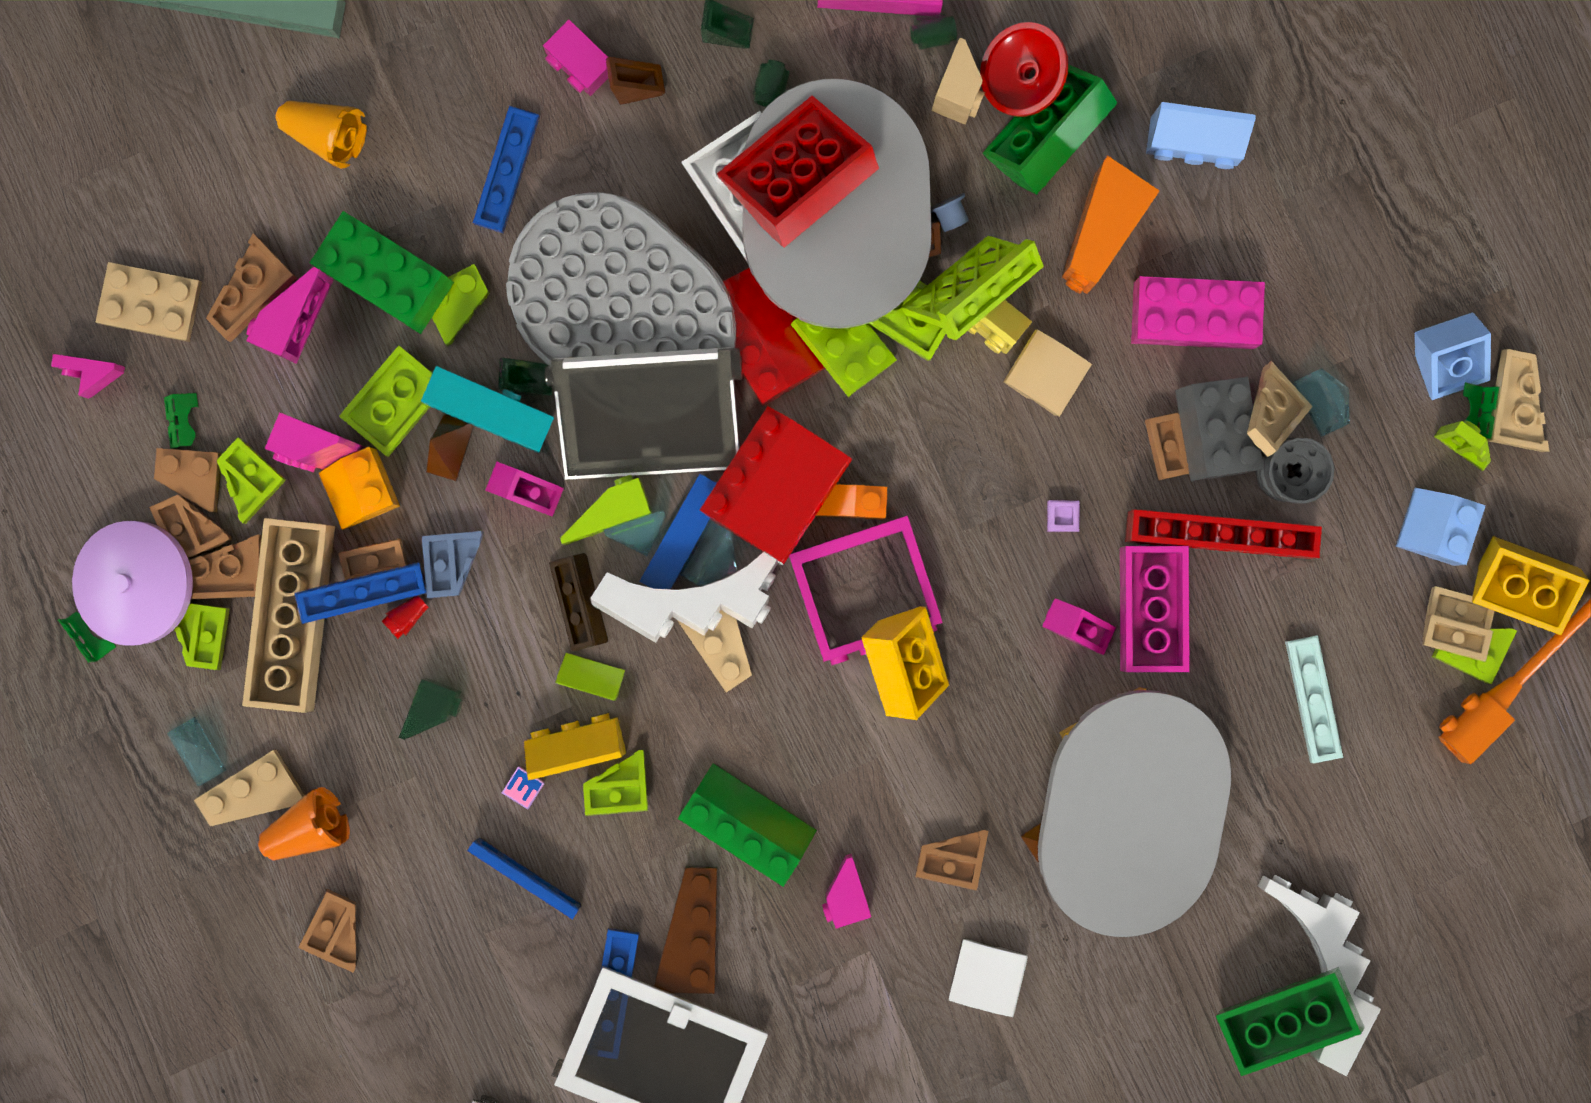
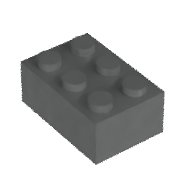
(1216, 428)

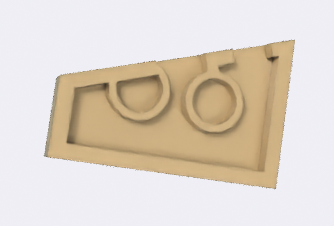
(1518, 408)
(1275, 410)
(722, 651)
(252, 791)

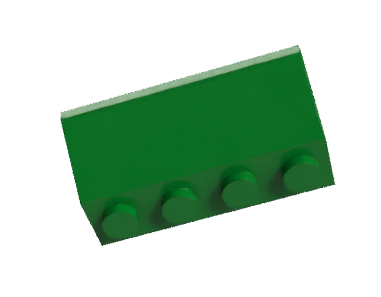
(1040, 144)
(747, 824)

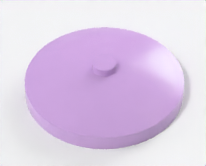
(132, 583)

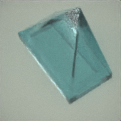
(1328, 400)
(638, 533)
(711, 557)
(196, 751)

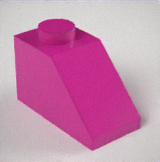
(524, 489)
(1079, 626)
(846, 896)

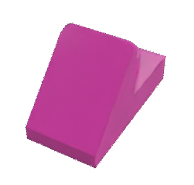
(93, 373)

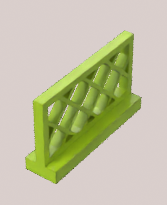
(978, 297)

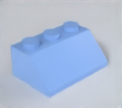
(1199, 135)

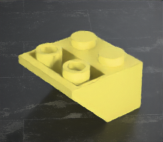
(1002, 327)

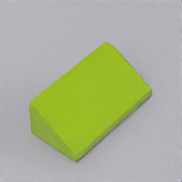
(590, 676)

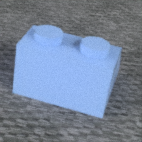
(1453, 355)
(1440, 526)

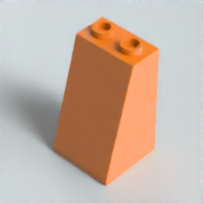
(1108, 218)

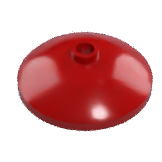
(1010, 61)

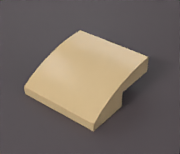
(1047, 372)
(1457, 624)

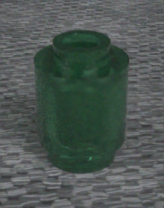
(933, 31)
(770, 82)

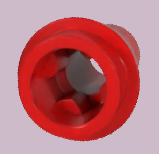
(404, 617)

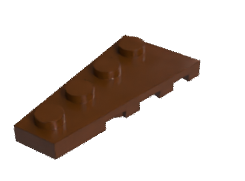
(691, 940)

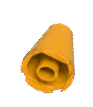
(325, 129)

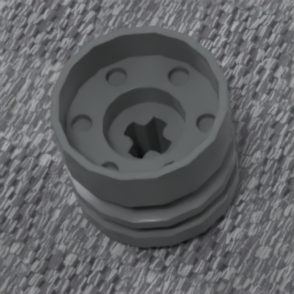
(1311, 467)

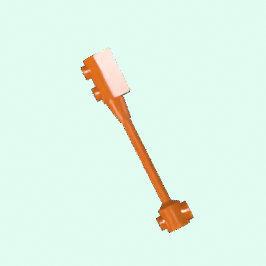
(1486, 714)

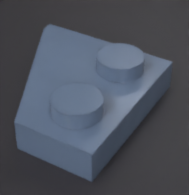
(448, 561)

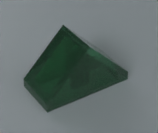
(725, 26)
(523, 377)

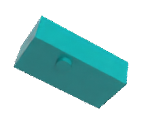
(487, 409)

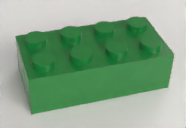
(382, 272)
(1290, 1021)

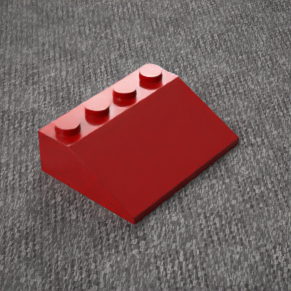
(799, 170)
(771, 349)
(775, 484)

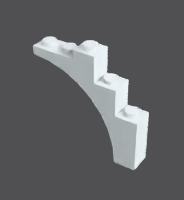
(651, 609)
(1327, 929)

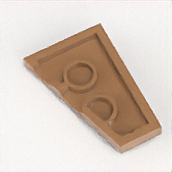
(254, 285)
(228, 571)

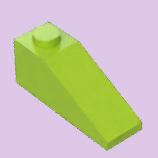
(614, 507)

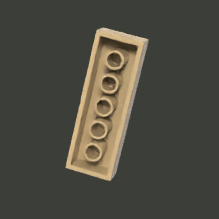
(282, 649)

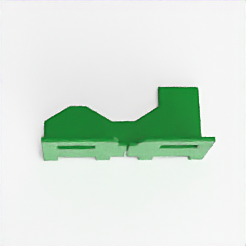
(1474, 396)
(183, 405)
(96, 646)

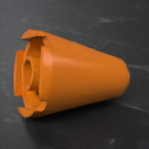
(306, 827)

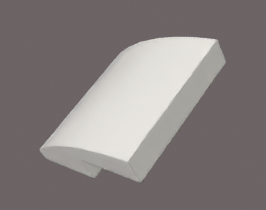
(988, 978)

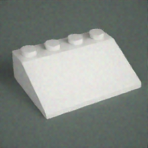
(704, 168)

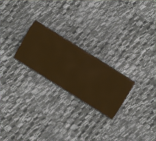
(574, 589)

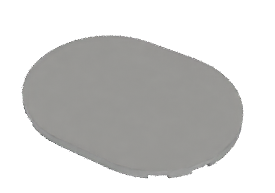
(873, 242)
(612, 281)
(1134, 813)

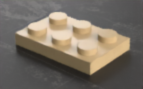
(148, 302)

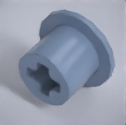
(951, 212)

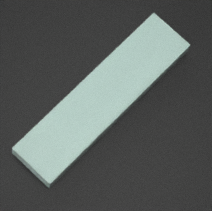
(1314, 699)

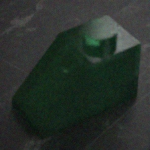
(431, 707)

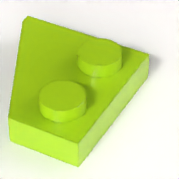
(460, 303)
(248, 478)
(1478, 669)

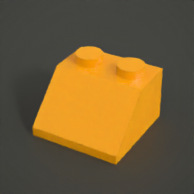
(358, 487)

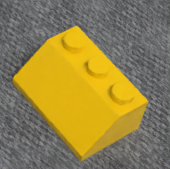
(1528, 585)
(905, 663)
(573, 746)

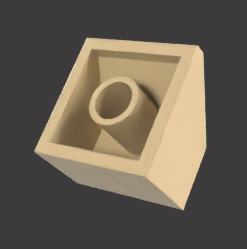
(960, 87)

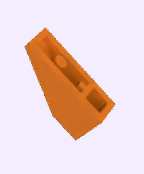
(856, 502)

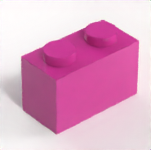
(578, 57)

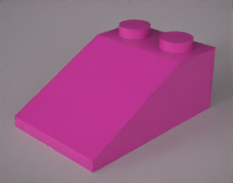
(289, 318)

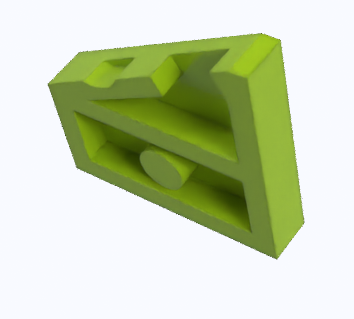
(1466, 441)
(203, 635)
(618, 789)

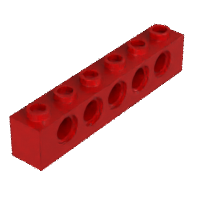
(1223, 534)

